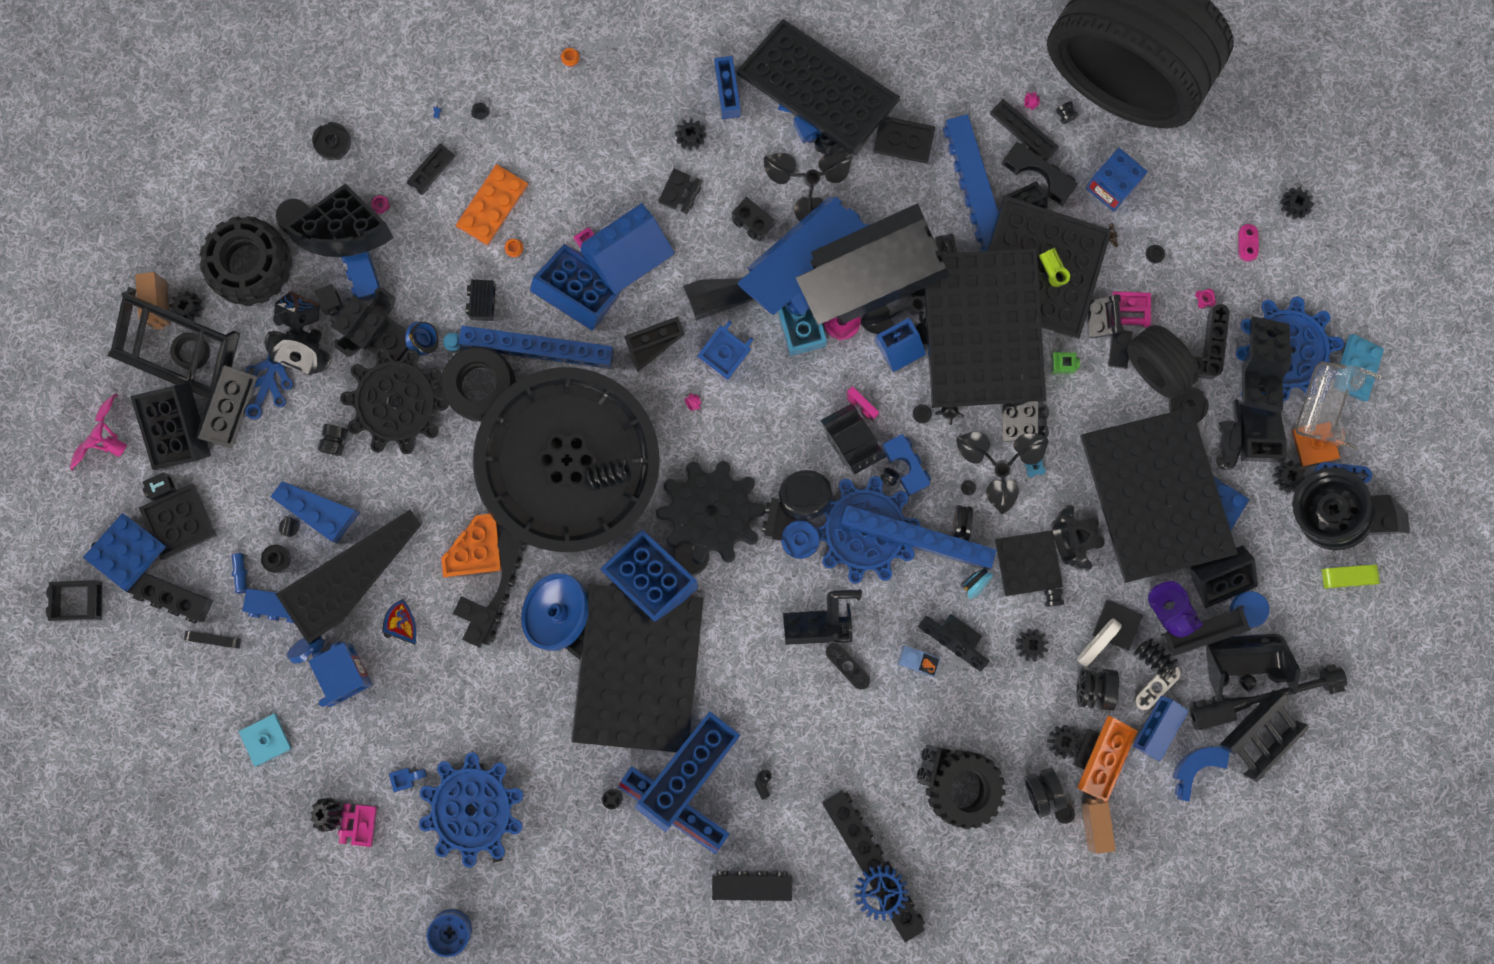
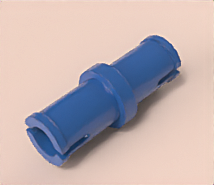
(239, 573)

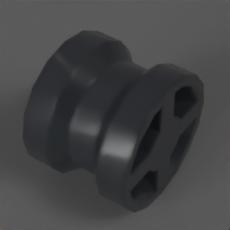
(1066, 112)
(1054, 597)
(609, 801)

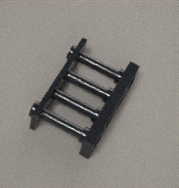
(1253, 723)

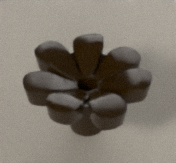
(1113, 236)

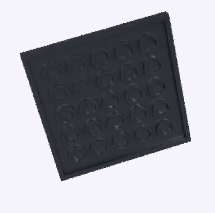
(1079, 247)

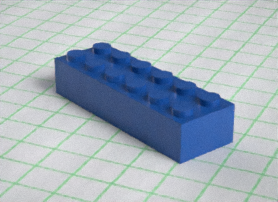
(687, 771)

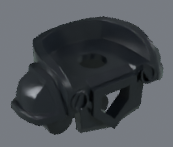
(312, 358)
(1075, 538)

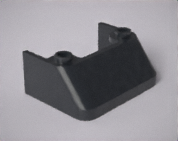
(1251, 656)

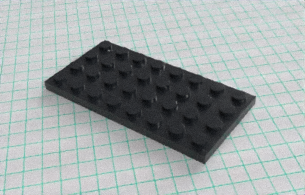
(818, 86)

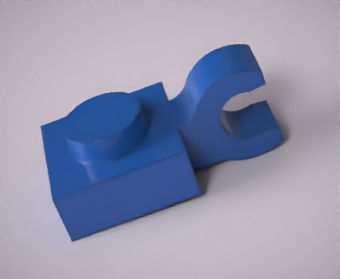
(404, 778)

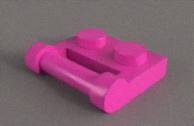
(1136, 303)

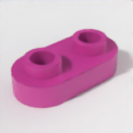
(1248, 242)

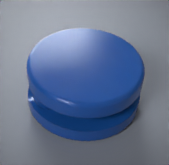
(1255, 607)

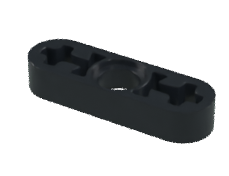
(212, 639)
(853, 681)

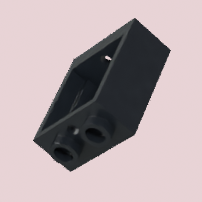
(94, 600)

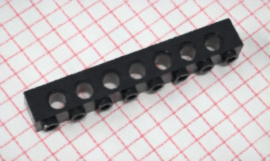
(832, 804)

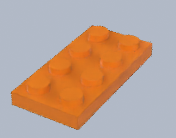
(492, 205)
(1107, 759)

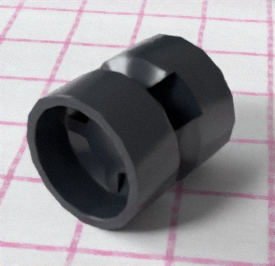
(332, 440)

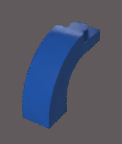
(1192, 763)

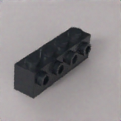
(752, 886)

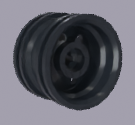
(1335, 481)

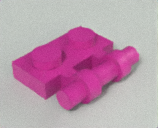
(363, 825)

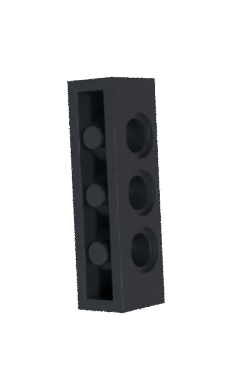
(199, 604)

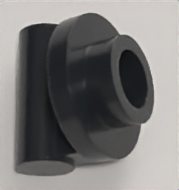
(288, 527)

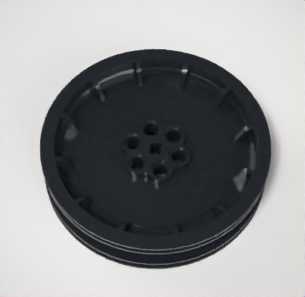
(520, 431)

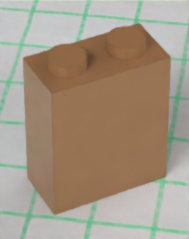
(154, 290)
(1098, 826)

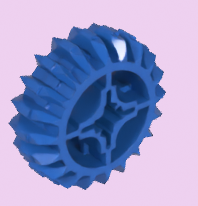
(890, 892)

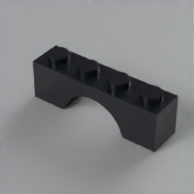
(1022, 159)

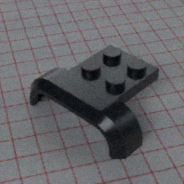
(390, 335)

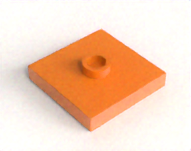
(1313, 451)

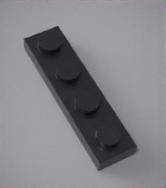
(1023, 129)

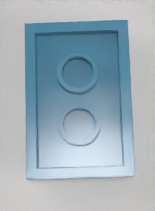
(1365, 355)

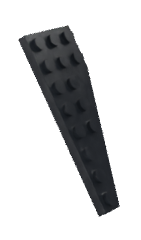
(333, 589)

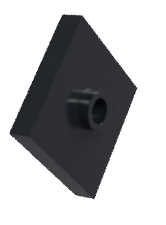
(1129, 619)

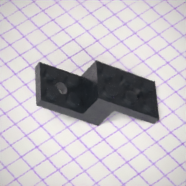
(1266, 364)

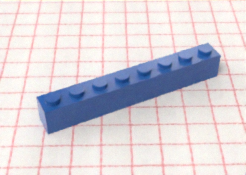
(973, 177)
(918, 537)

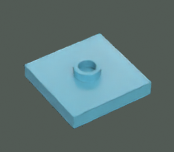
(265, 740)

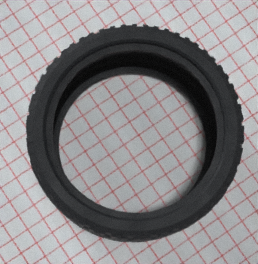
(1142, 56)

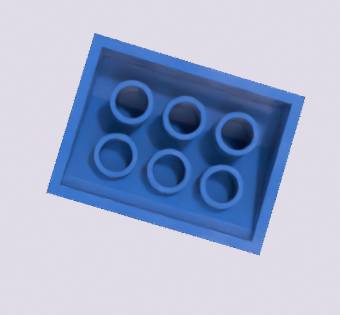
(627, 248)
(574, 287)
(650, 576)

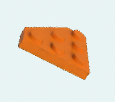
(474, 549)

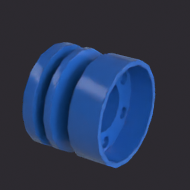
(440, 940)

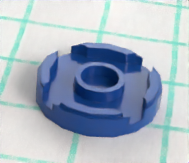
(800, 539)
(300, 650)

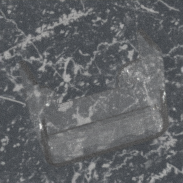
(1326, 401)

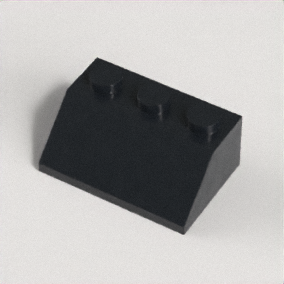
(1225, 577)

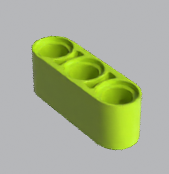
(1350, 576)

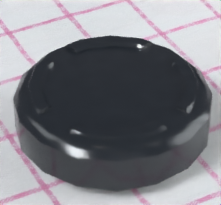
(805, 494)

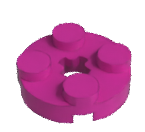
(842, 332)

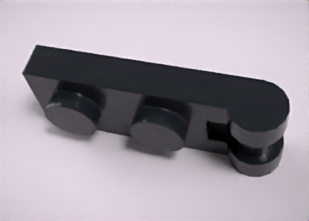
(431, 168)

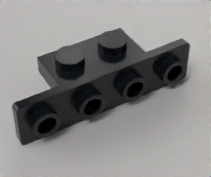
(957, 638)

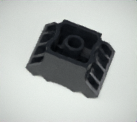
(852, 439)

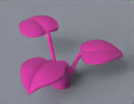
(110, 444)

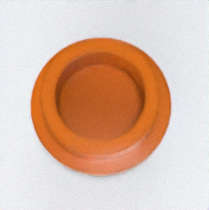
(570, 57)
(513, 247)

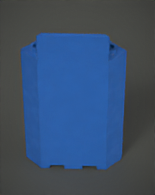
(773, 274)

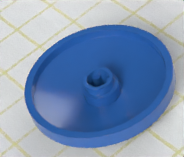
(555, 612)

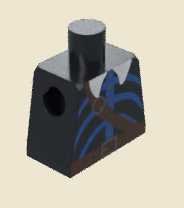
(295, 311)

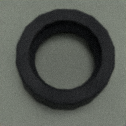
(179, 341)

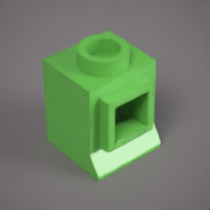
(1058, 367)

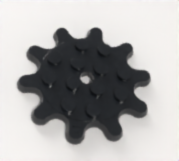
(374, 397)
(705, 531)

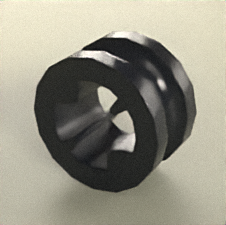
(890, 476)

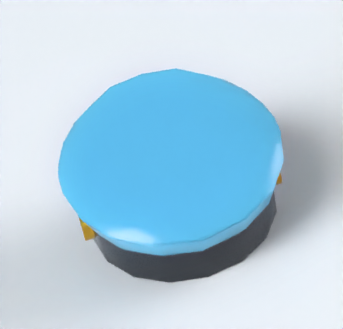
(976, 583)

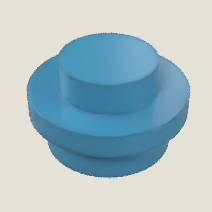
(451, 342)

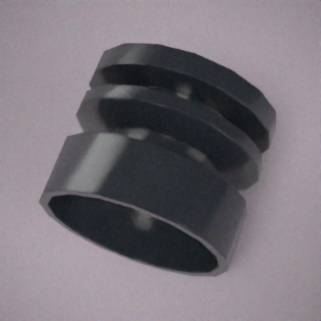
(1100, 688)

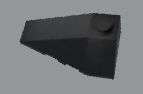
(714, 296)

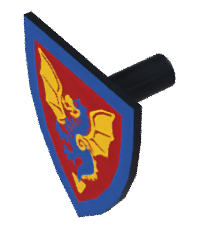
(400, 622)

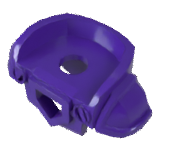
(1180, 619)

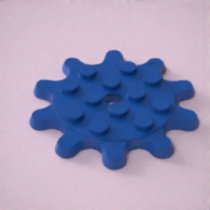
(1307, 338)
(859, 550)
(450, 810)

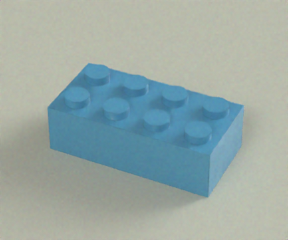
(801, 332)

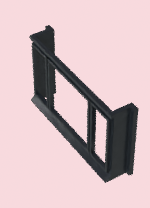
(225, 354)

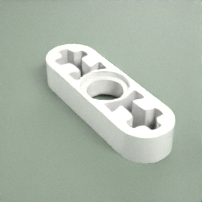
(1099, 642)
(1150, 700)

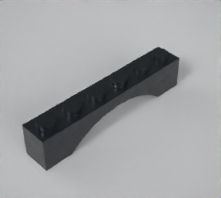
(510, 552)

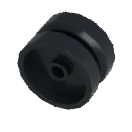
(1045, 792)

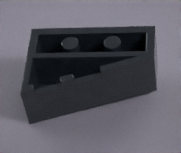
(653, 341)

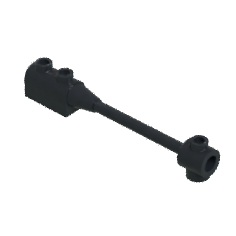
(1224, 710)

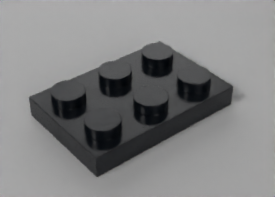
(904, 139)

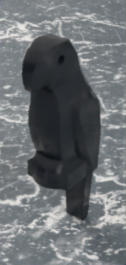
(1231, 440)

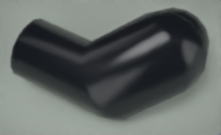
(761, 783)

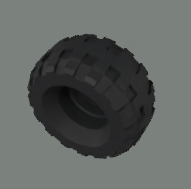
(260, 282)

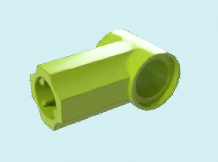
(1053, 266)

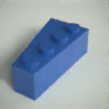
(318, 512)

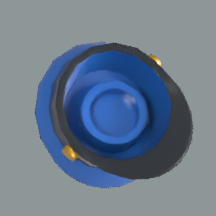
(422, 338)

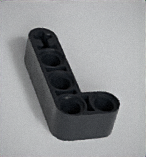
(1216, 342)

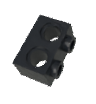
(756, 216)

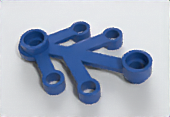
(267, 381)

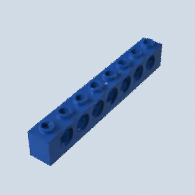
(538, 347)

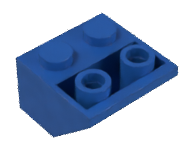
(900, 345)

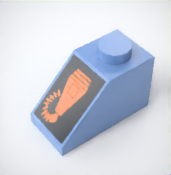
(918, 661)

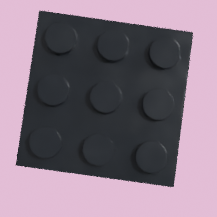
(178, 521)
(1028, 563)

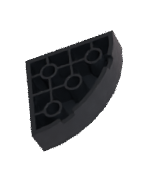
(339, 226)

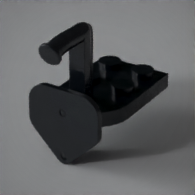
(821, 625)

